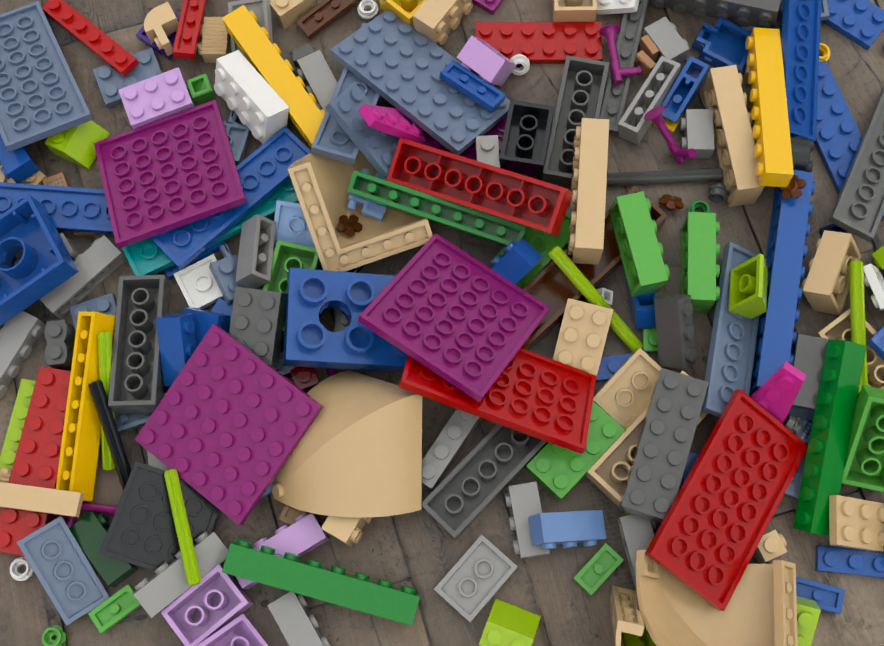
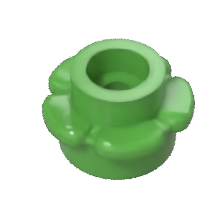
(50, 632)

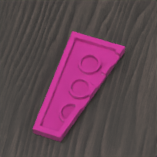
(392, 122)
(780, 391)

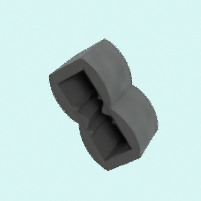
(60, 344)

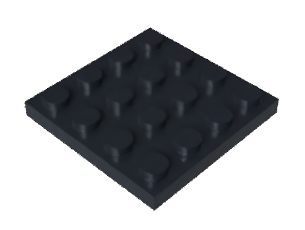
(144, 523)

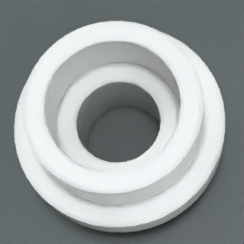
(367, 4)
(520, 59)
(15, 569)

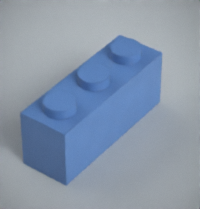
(567, 529)

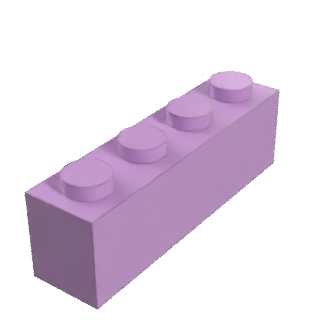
(295, 539)

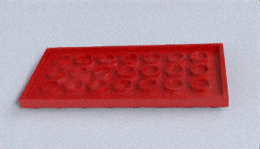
(529, 396)
(727, 500)

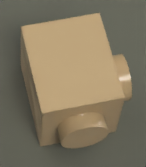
(770, 547)

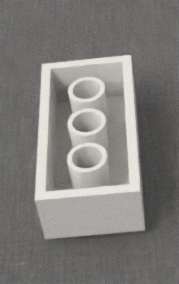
(250, 96)

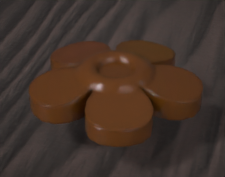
(793, 188)
(671, 202)
(349, 225)

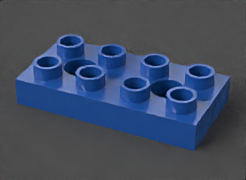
(43, 262)
(356, 345)

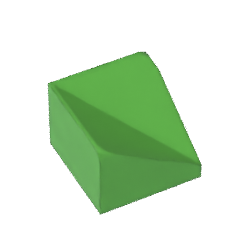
(200, 89)

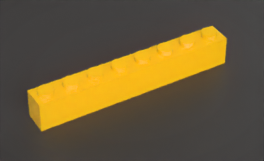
(277, 72)
(769, 108)
(81, 422)

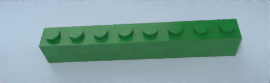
(435, 209)
(829, 434)
(321, 582)

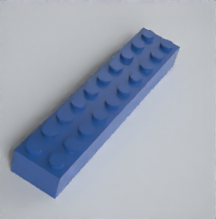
(784, 264)

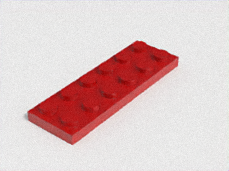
(543, 40)

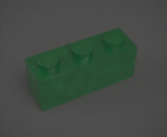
(90, 534)

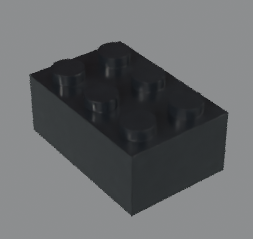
(526, 138)

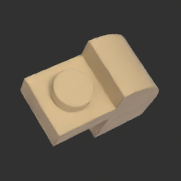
(159, 24)

